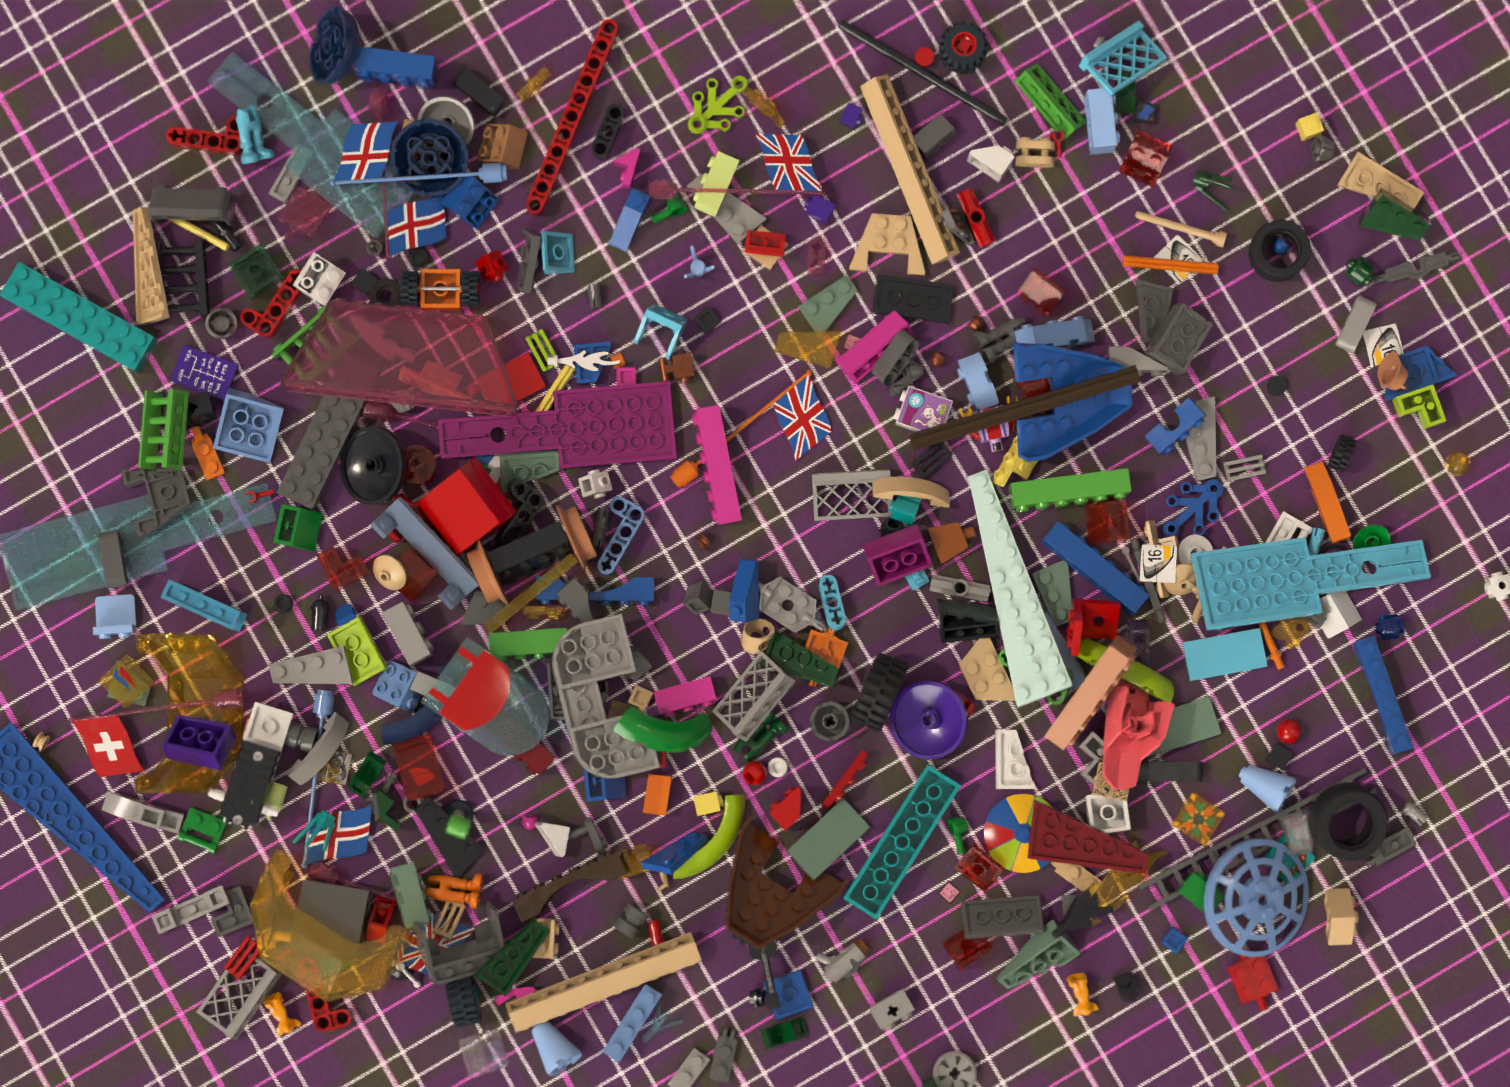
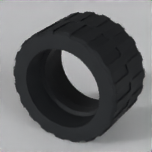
(1286, 228)

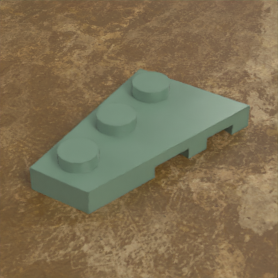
(527, 466)
(1055, 591)

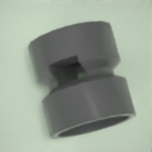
(300, 736)
(630, 920)

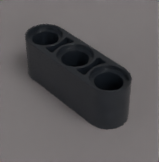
(479, 92)
(608, 141)

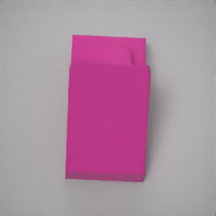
(630, 162)

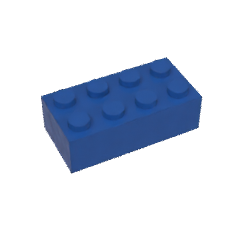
(396, 67)

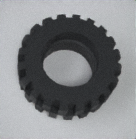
(879, 692)

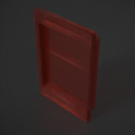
(418, 767)

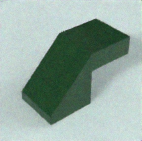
(1125, 97)
(367, 774)
(384, 803)
(784, 1032)

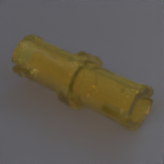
(533, 84)

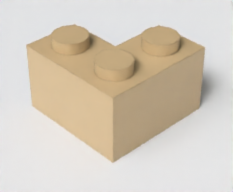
(1340, 916)

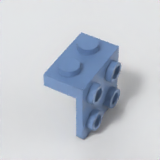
(395, 685)

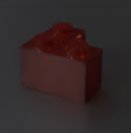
(340, 573)

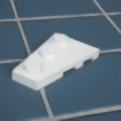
(1010, 762)

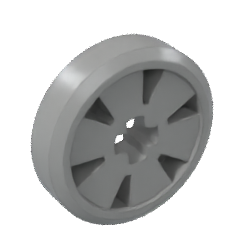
(951, 1060)

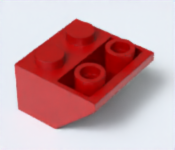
(789, 809)

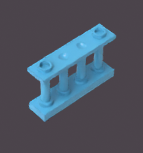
(204, 605)

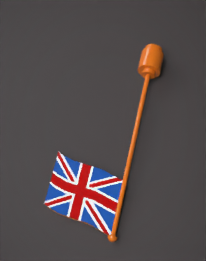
(798, 415)

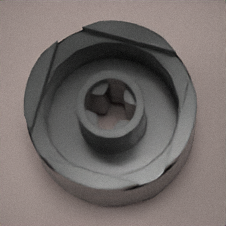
(839, 716)

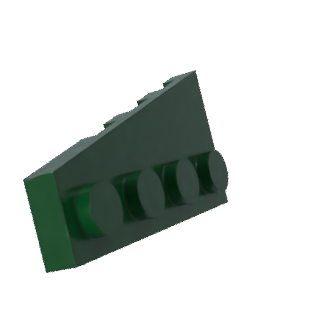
(799, 661)
(511, 960)

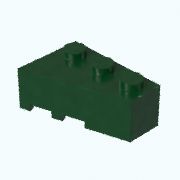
(1394, 217)

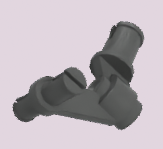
(912, 373)

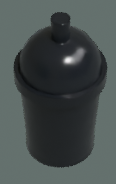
(319, 614)

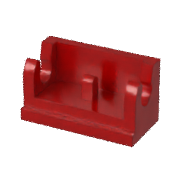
(765, 243)

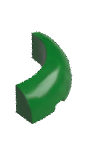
(662, 734)

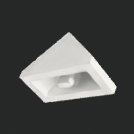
(555, 836)

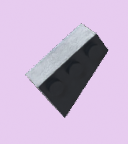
(966, 621)

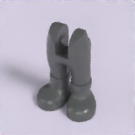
(1007, 328)

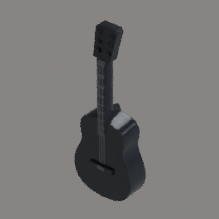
(764, 954)

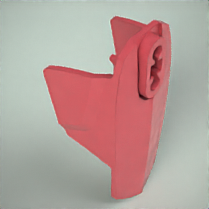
(1131, 733)

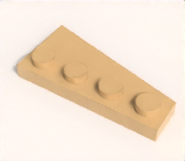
(1369, 177)

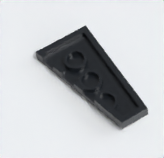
(456, 850)

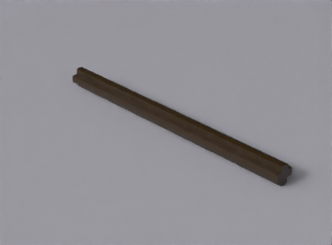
(1024, 407)

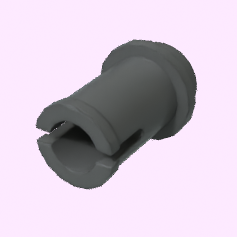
(595, 295)

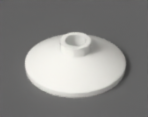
(1193, 544)

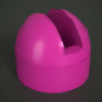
(529, 821)

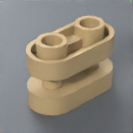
(1028, 145)

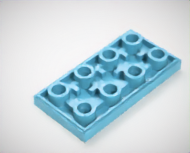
(1224, 654)

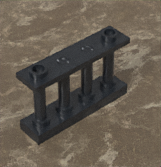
(200, 268)

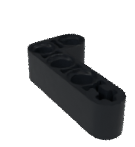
(523, 505)

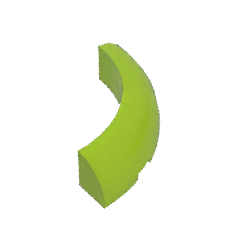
(1137, 673)
(720, 842)

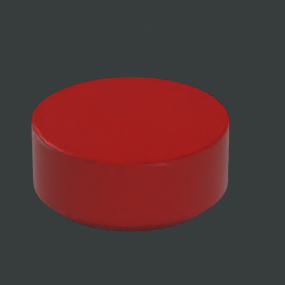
(924, 57)

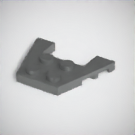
(166, 494)

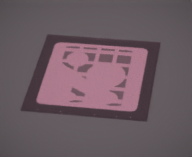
(850, 340)
(949, 892)

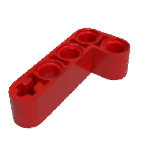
(205, 139)
(277, 302)
(326, 1012)

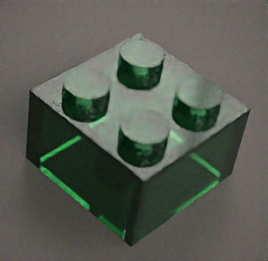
(256, 271)

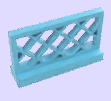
(1116, 44)

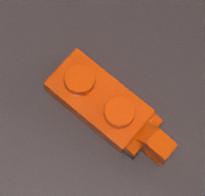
(206, 454)

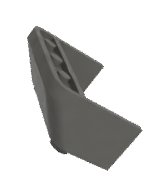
(192, 204)
(462, 959)

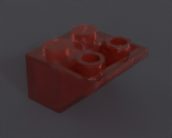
(1145, 158)
(1107, 522)

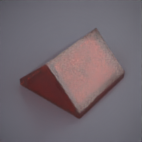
(979, 867)
(964, 950)

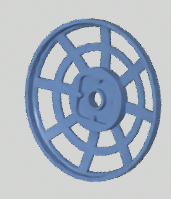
(1250, 895)

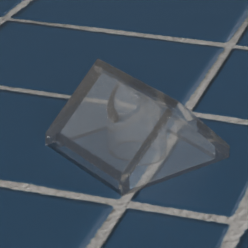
(1297, 832)

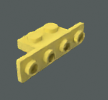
(1012, 463)

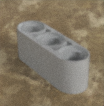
(1355, 324)

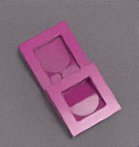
(520, 992)

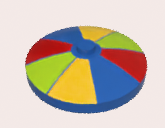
(1008, 833)

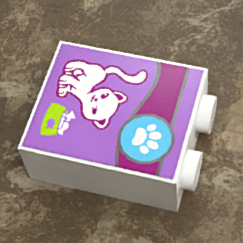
(921, 409)

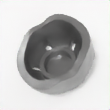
(221, 323)

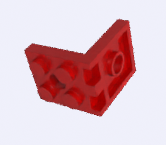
(1082, 624)

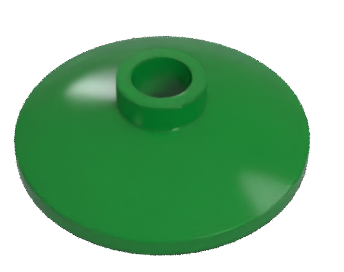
(1378, 534)

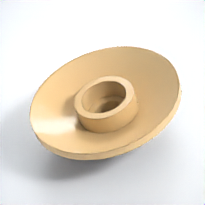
(389, 572)
(1183, 572)

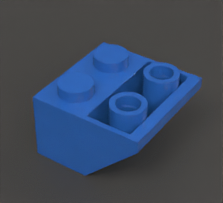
(470, 201)
(603, 788)

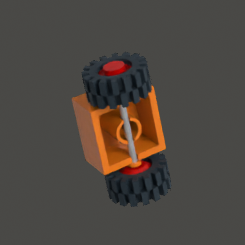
(440, 289)

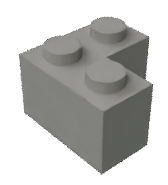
(1093, 747)

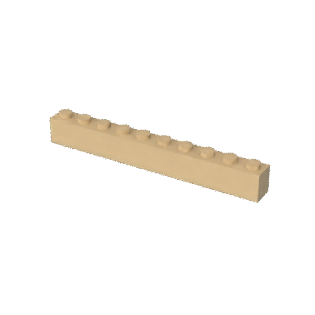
(909, 168)
(603, 982)

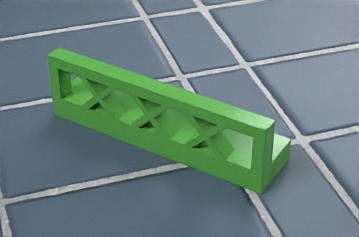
(1048, 102)

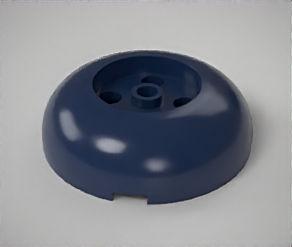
(334, 46)
(413, 140)

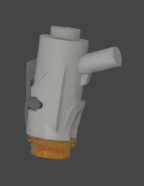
(844, 963)

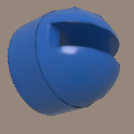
(1280, 246)

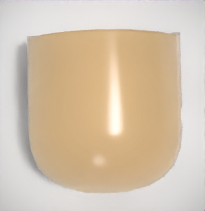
(752, 644)

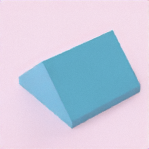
(557, 253)

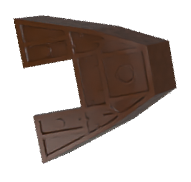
(760, 907)

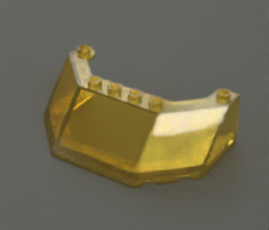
(194, 673)
(313, 952)

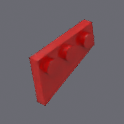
(848, 778)

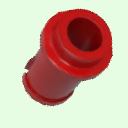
(655, 932)

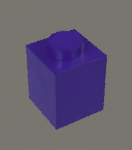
(819, 209)

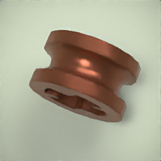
(703, 542)

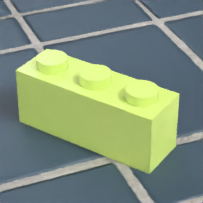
(718, 178)

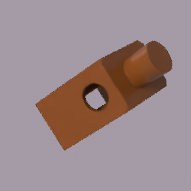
(949, 540)

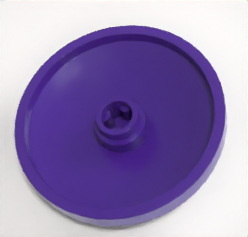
(929, 719)

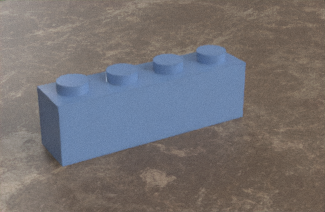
(632, 1022)

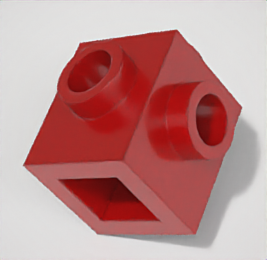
(492, 266)

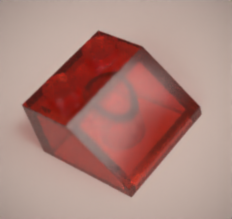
(1041, 292)
(418, 573)

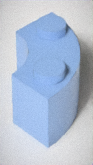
(980, 388)

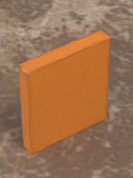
(618, 356)

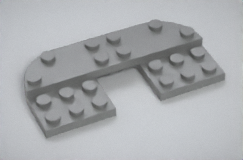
(579, 660)

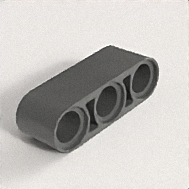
(895, 357)
(113, 559)

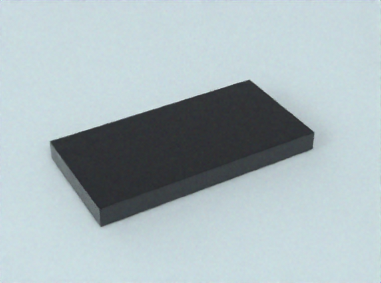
(913, 299)

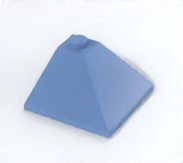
(248, 426)

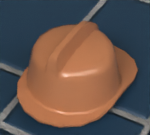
(1392, 372)

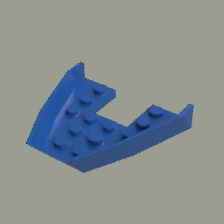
(1052, 432)

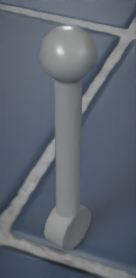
(1125, 551)

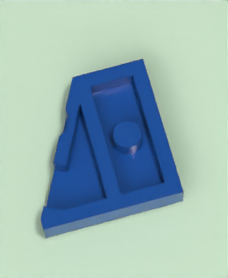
(586, 376)

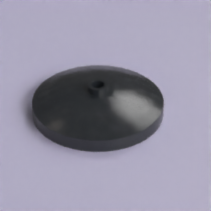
(373, 465)

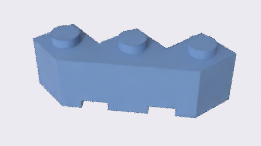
(1058, 334)

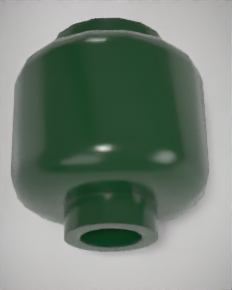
(1359, 271)

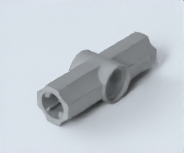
(972, 590)

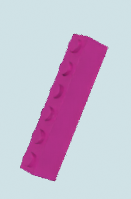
(717, 465)

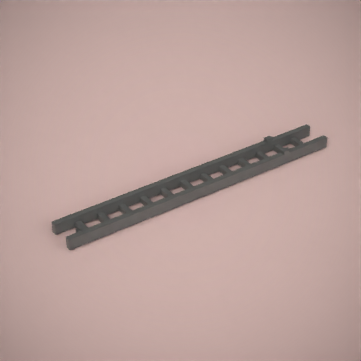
(1236, 861)

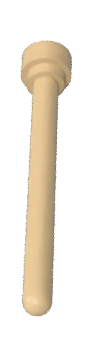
(1217, 237)

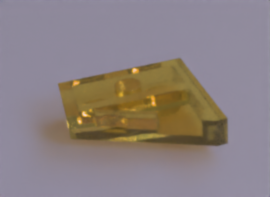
(766, 107)
(551, 612)

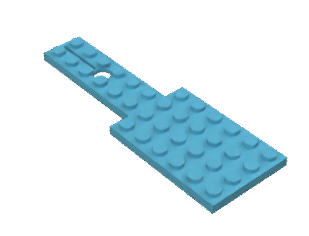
(1285, 582)

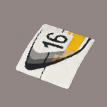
(1178, 250)
(1381, 342)
(1158, 563)

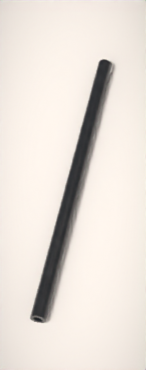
(922, 72)

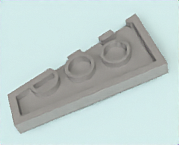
(1202, 443)
(316, 668)

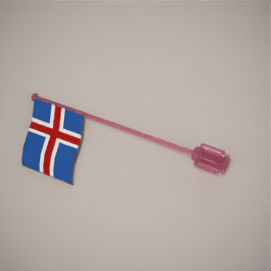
(412, 223)

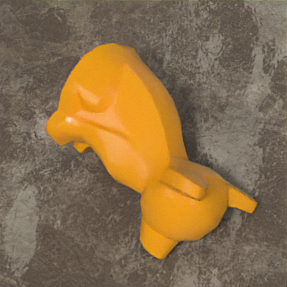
(1079, 984)
(275, 1004)

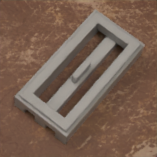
(1261, 464)

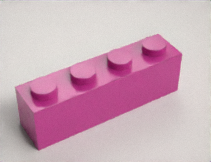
(865, 353)

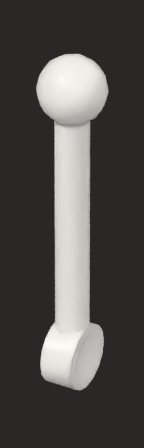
(400, 966)

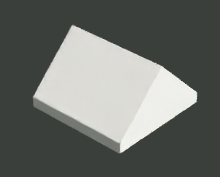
(1339, 612)

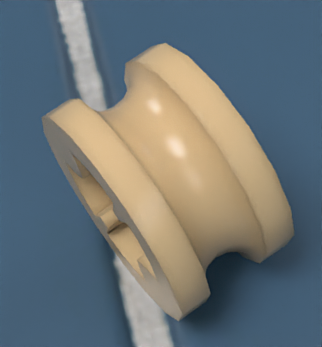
(41, 741)

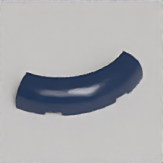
(412, 726)

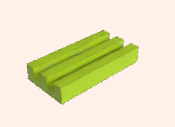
(535, 336)

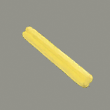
(558, 384)

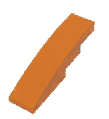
(1327, 502)

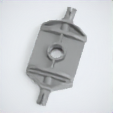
(804, 606)

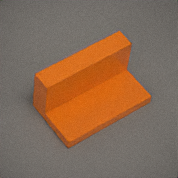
(657, 794)

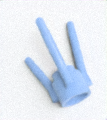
(698, 267)

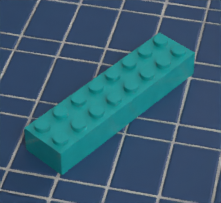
(78, 317)
(901, 842)

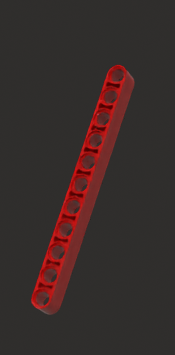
(572, 108)

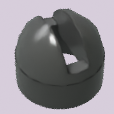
(377, 246)

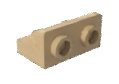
(548, 947)

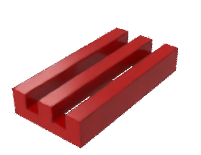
(237, 953)

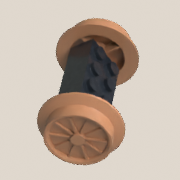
(530, 554)

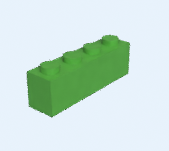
(524, 643)

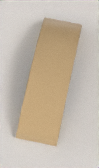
(911, 487)

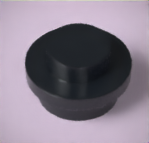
(418, 258)
(283, 603)

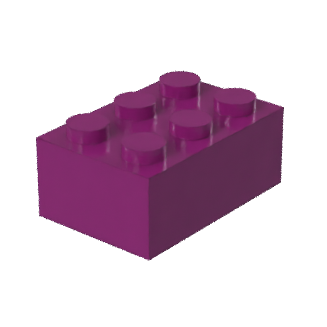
(897, 555)

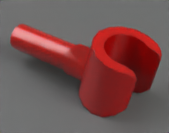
(1057, 142)
(259, 495)

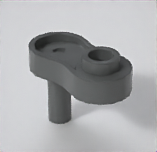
(589, 827)

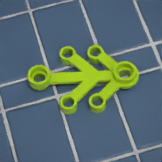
(715, 107)

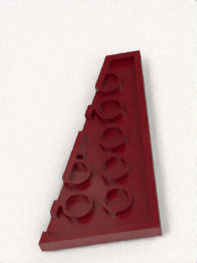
(1071, 841)

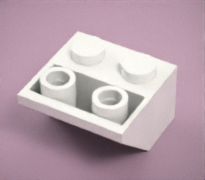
(319, 279)

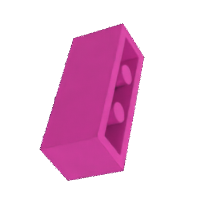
(685, 696)

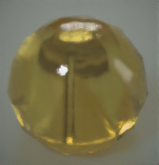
(1457, 464)

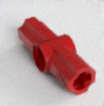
(980, 229)

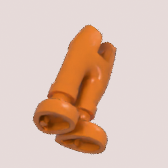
(450, 882)

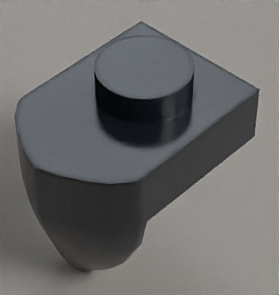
(1127, 987)

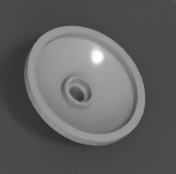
(449, 107)

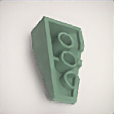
(1039, 955)

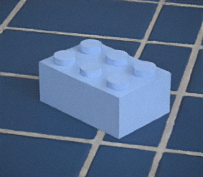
(1101, 121)

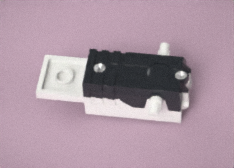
(254, 768)

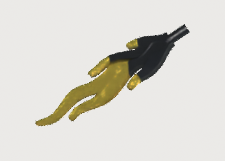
(1102, 901)

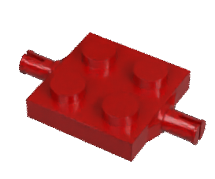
(1252, 979)

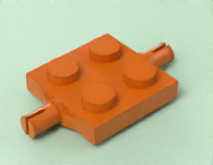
(827, 647)

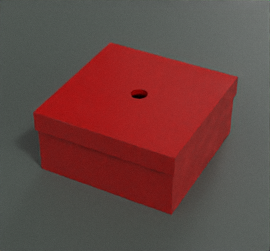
(466, 507)

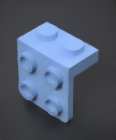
(115, 616)

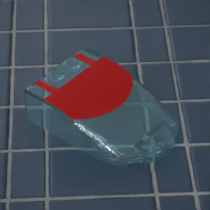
(489, 701)

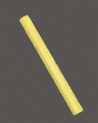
(201, 233)

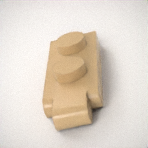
(1076, 875)

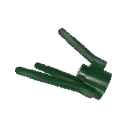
(1203, 179)

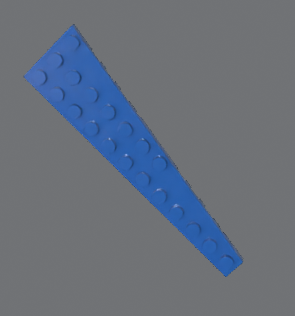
(47, 798)

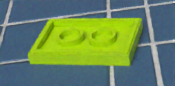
(361, 649)

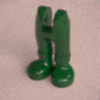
(763, 741)

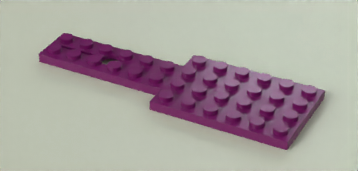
(586, 427)

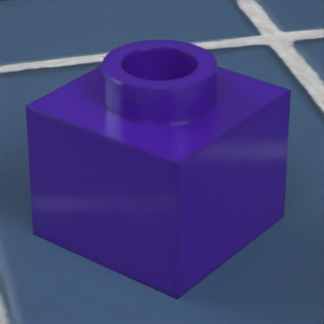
(852, 116)

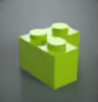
(1424, 402)

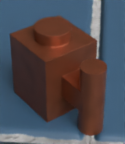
(681, 366)

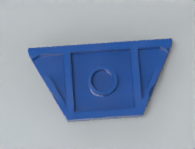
(1423, 371)

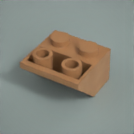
(502, 145)

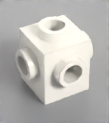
(595, 484)
(1492, 586)

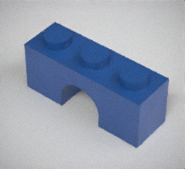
(1190, 417)

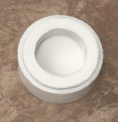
(777, 767)

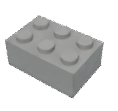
(408, 633)

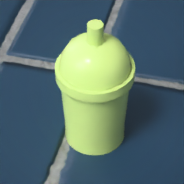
(276, 796)

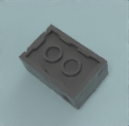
(1178, 338)

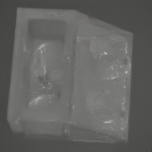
(483, 1052)

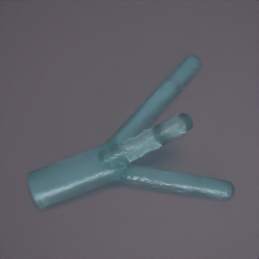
(657, 1025)

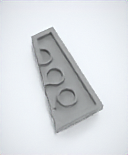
(733, 214)

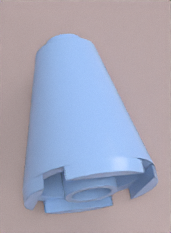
(1267, 785)
(554, 1048)

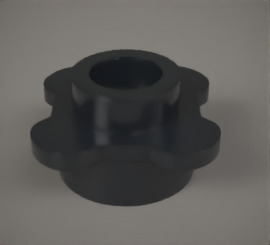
(756, 998)

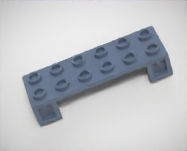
(432, 549)

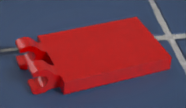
(523, 377)

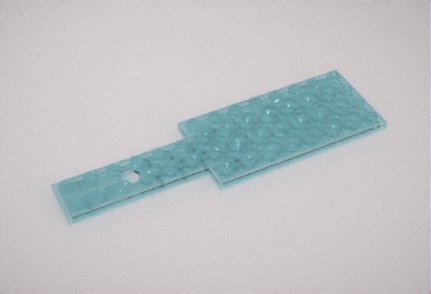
(65, 555)

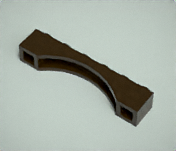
(535, 902)

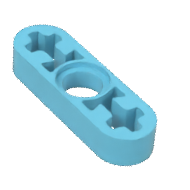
(830, 616)

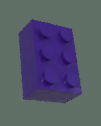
(199, 742)

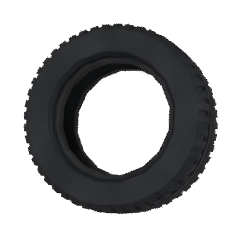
(1370, 836)

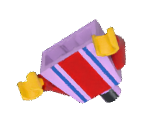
(992, 434)

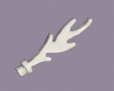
(585, 362)

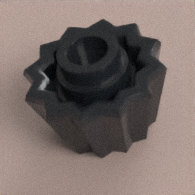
(890, 526)

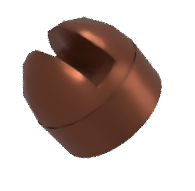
(976, 323)
(937, 360)

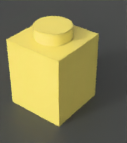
(1309, 127)
(708, 803)

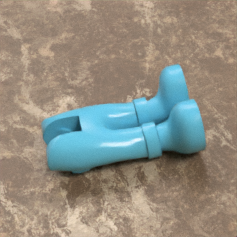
(251, 136)

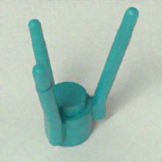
(324, 821)

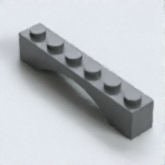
(576, 596)

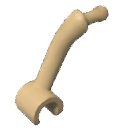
(664, 879)

